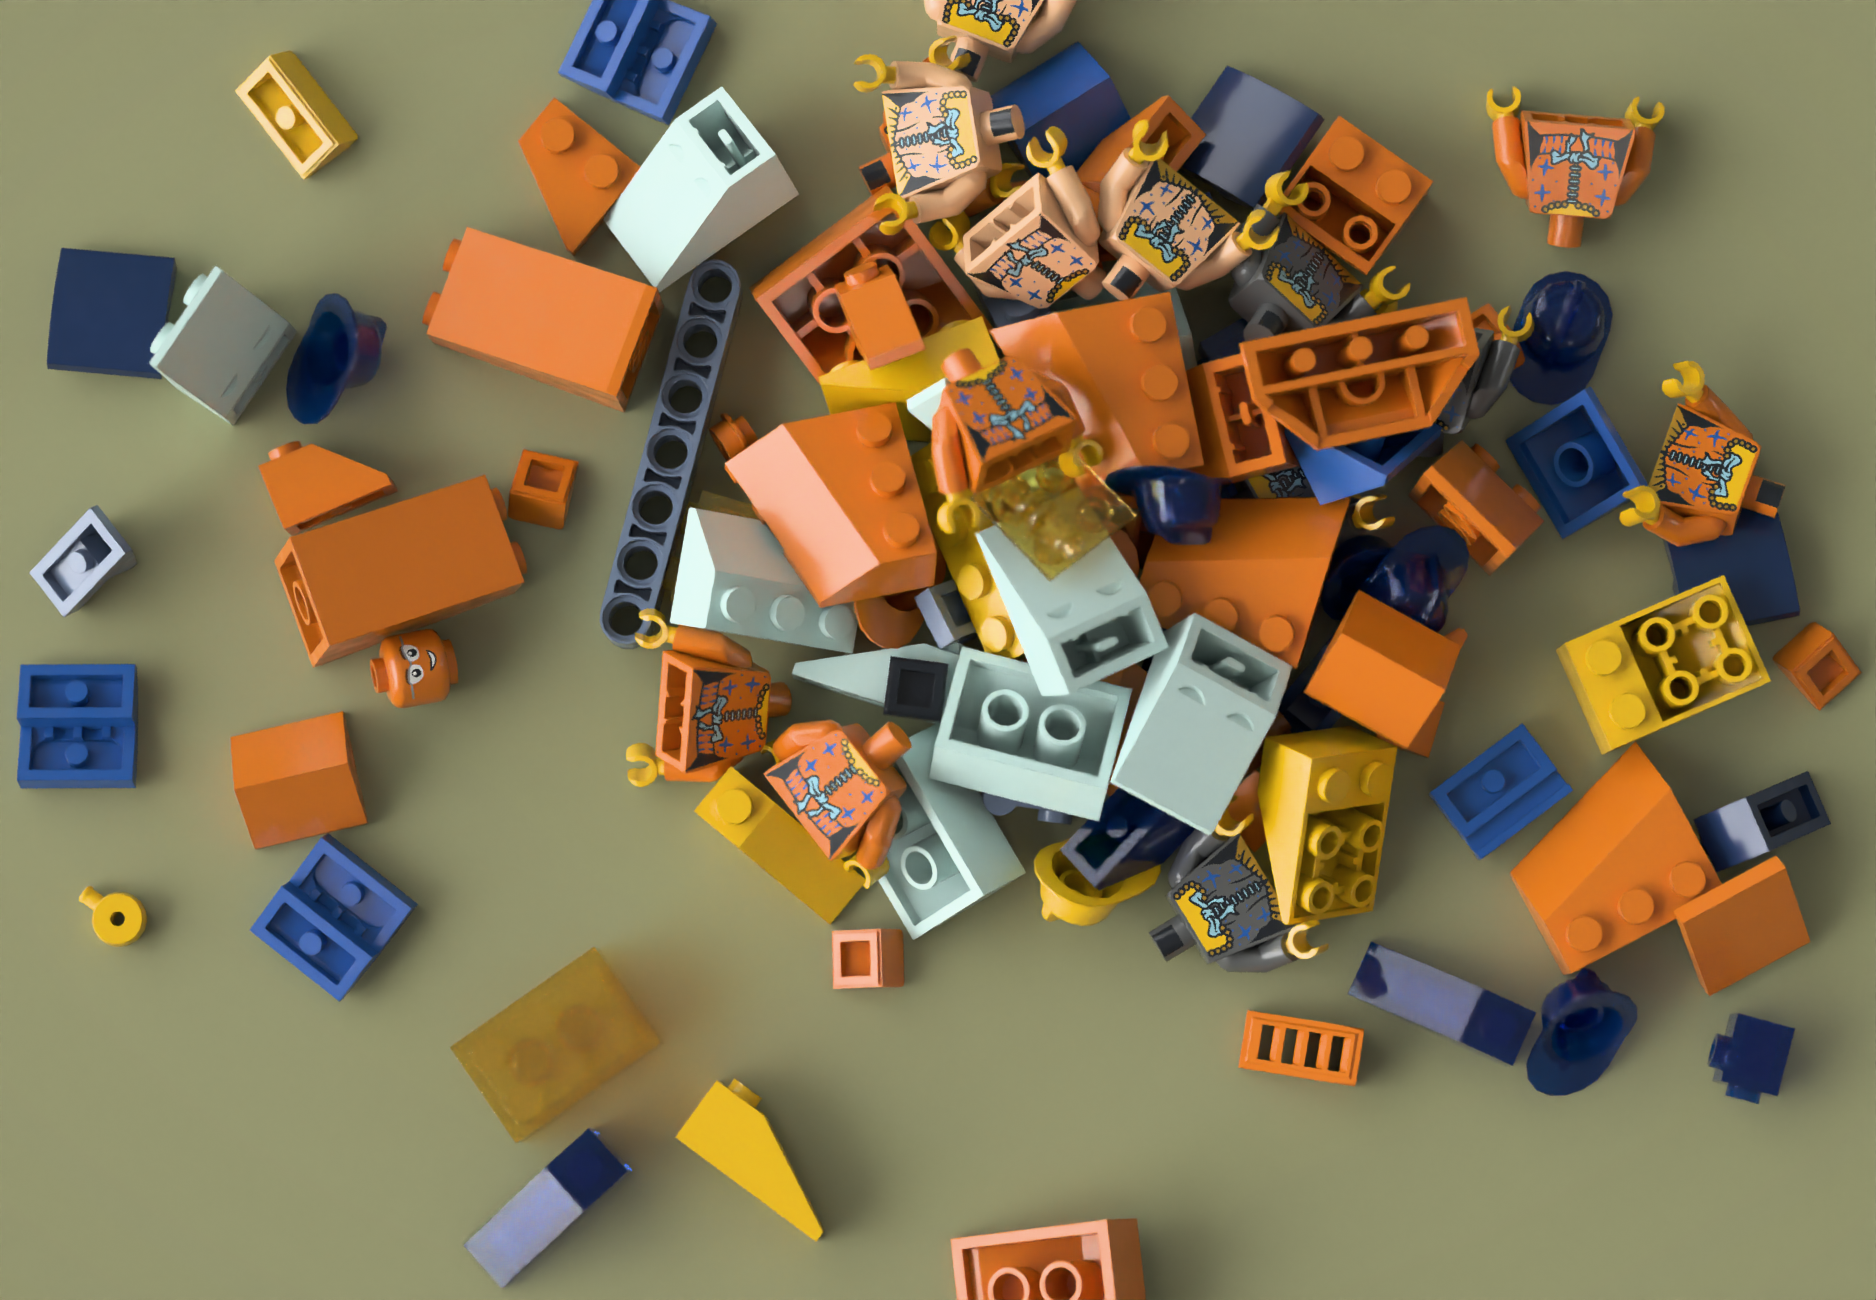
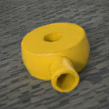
(105, 911)

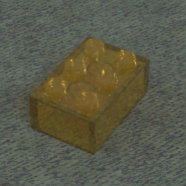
(557, 1045)

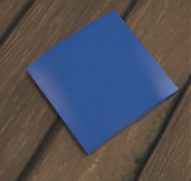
(638, 53)
(78, 726)
(333, 917)

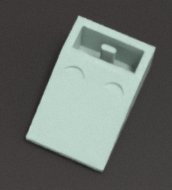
(698, 191)
(221, 345)
(1080, 622)
(1199, 721)

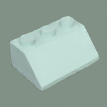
(743, 585)
(1026, 745)
(944, 846)

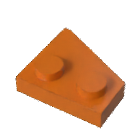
(575, 172)

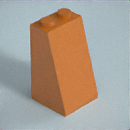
(544, 317)
(399, 568)

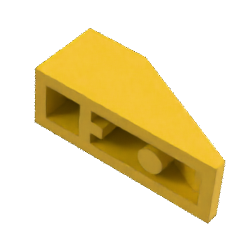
(778, 845)
(743, 1146)

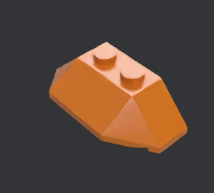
(1363, 373)

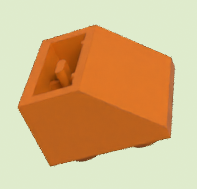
(1356, 195)
(1233, 432)

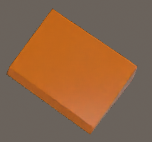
(1383, 670)
(297, 780)

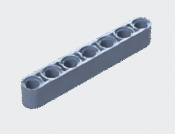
(668, 426)

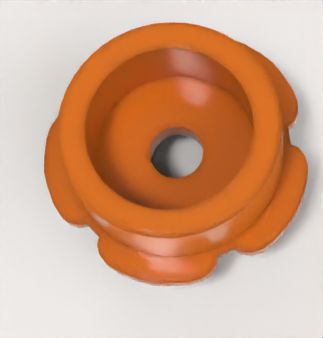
(732, 435)

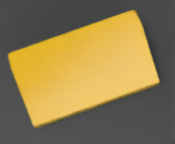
(296, 113)

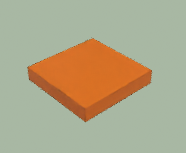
(1742, 925)

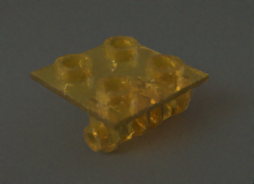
(1054, 515)

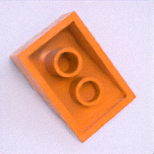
(1475, 502)
(1052, 1263)

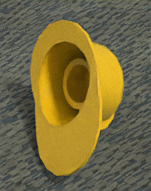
(1073, 898)

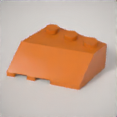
(805, 304)
(1122, 375)
(842, 503)
(1255, 574)
(1613, 865)

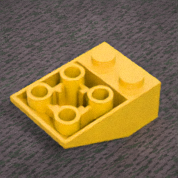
(855, 386)
(1662, 664)
(1325, 819)

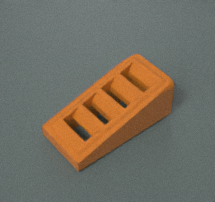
(1349, 1057)

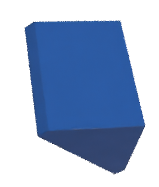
(1067, 94)
(1576, 463)
(1361, 465)

